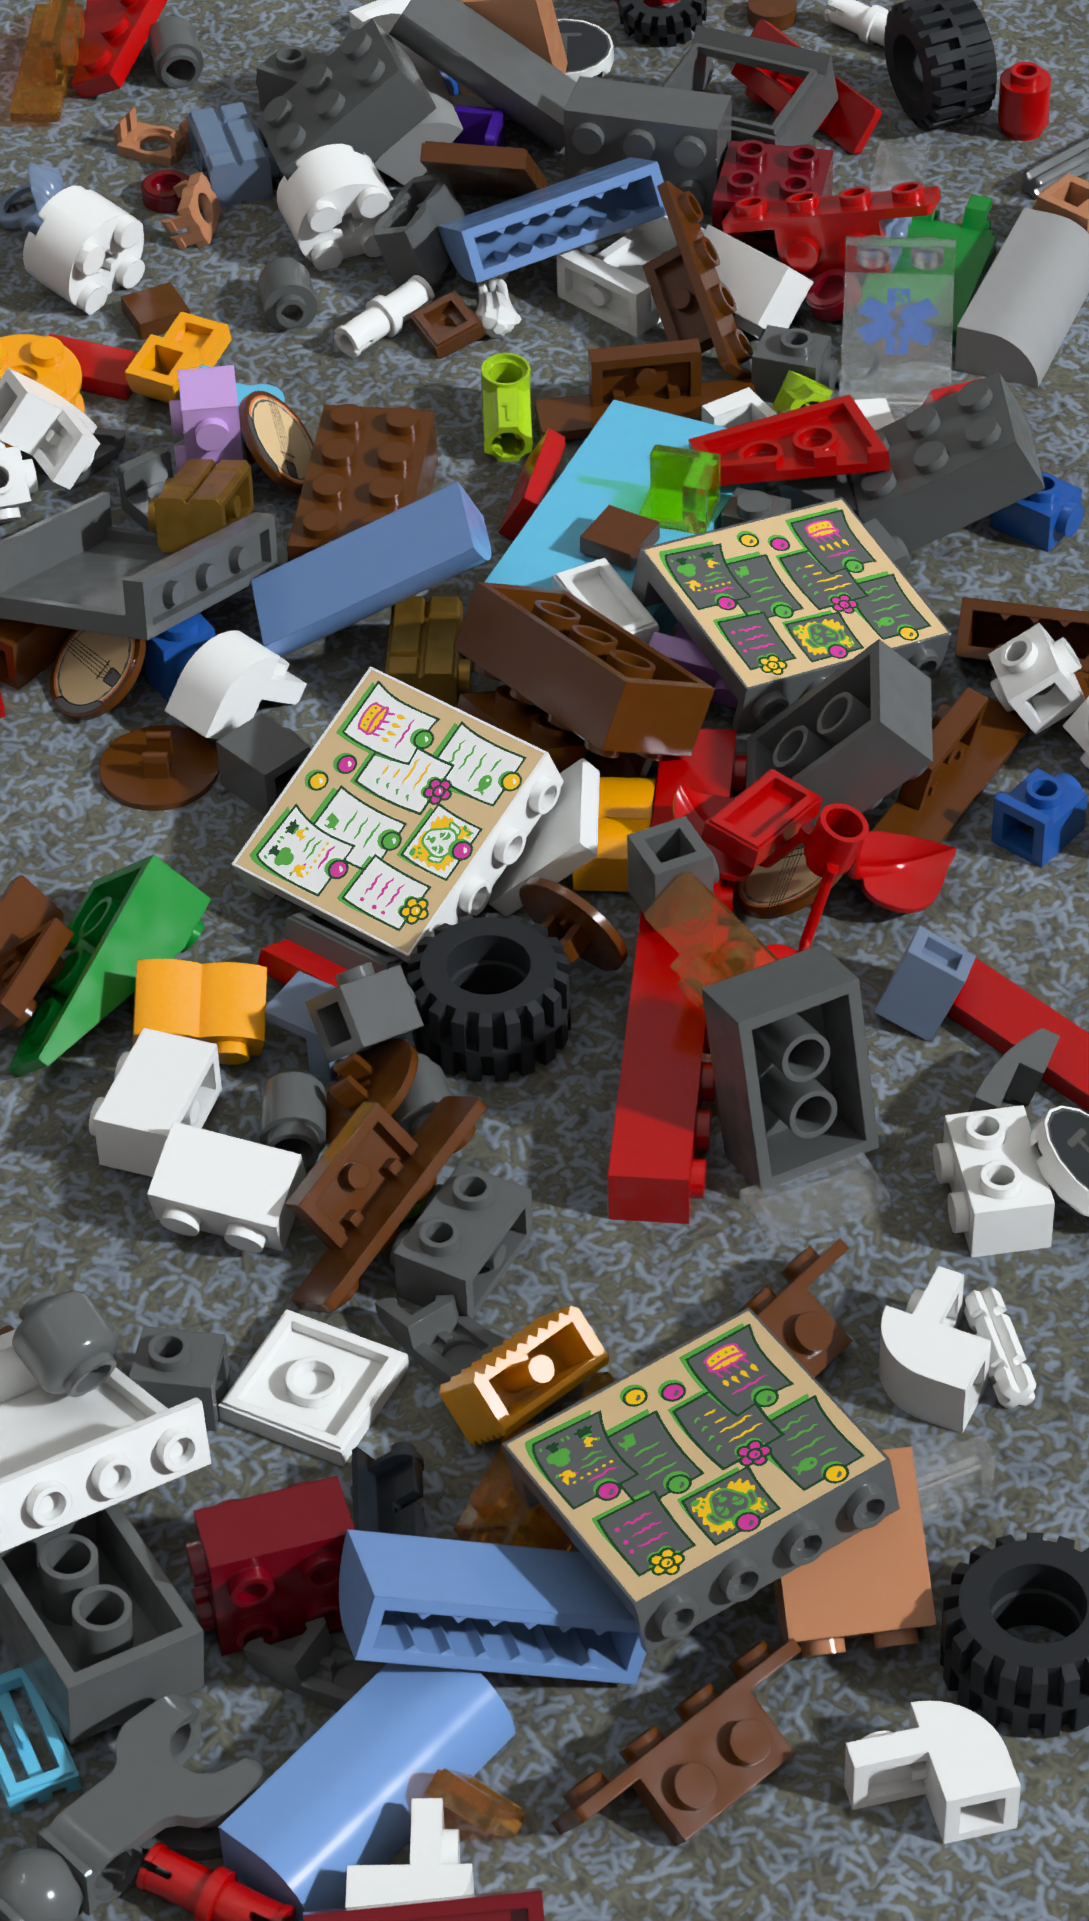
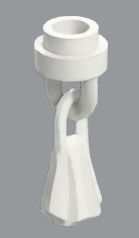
(496, 308)

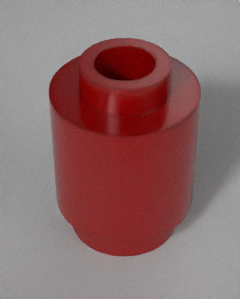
(1024, 101)

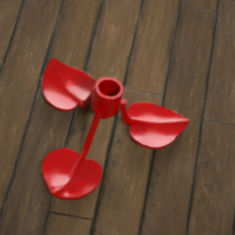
(894, 868)

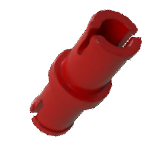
(207, 1892)

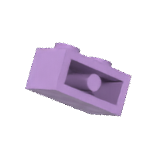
(207, 415)

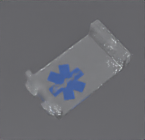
(897, 319)

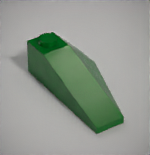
(122, 919)

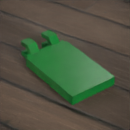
(973, 249)

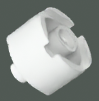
(334, 204)
(85, 248)

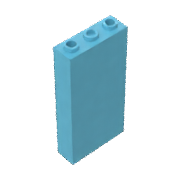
(605, 471)

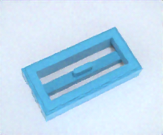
(39, 1783)

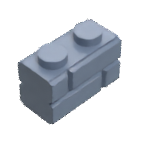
(232, 153)

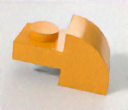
(186, 345)

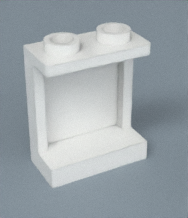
(614, 281)

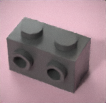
(463, 1240)

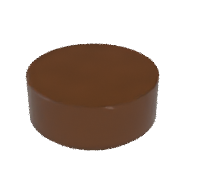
(777, 12)

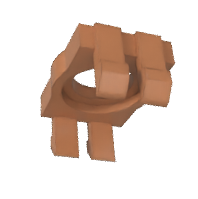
(134, 134)
(195, 196)

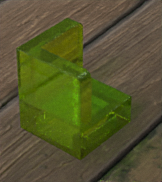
(682, 488)

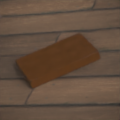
(484, 169)

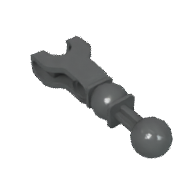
(105, 1834)

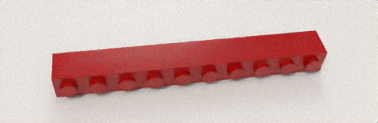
(666, 1035)

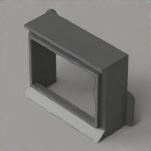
(802, 112)

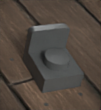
(143, 479)

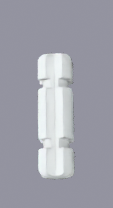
(1013, 1378)

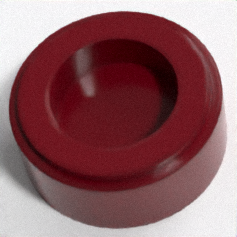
(159, 192)
(827, 295)

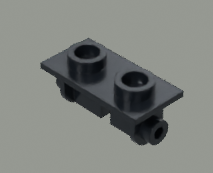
(387, 1491)

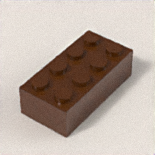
(362, 470)
(583, 671)

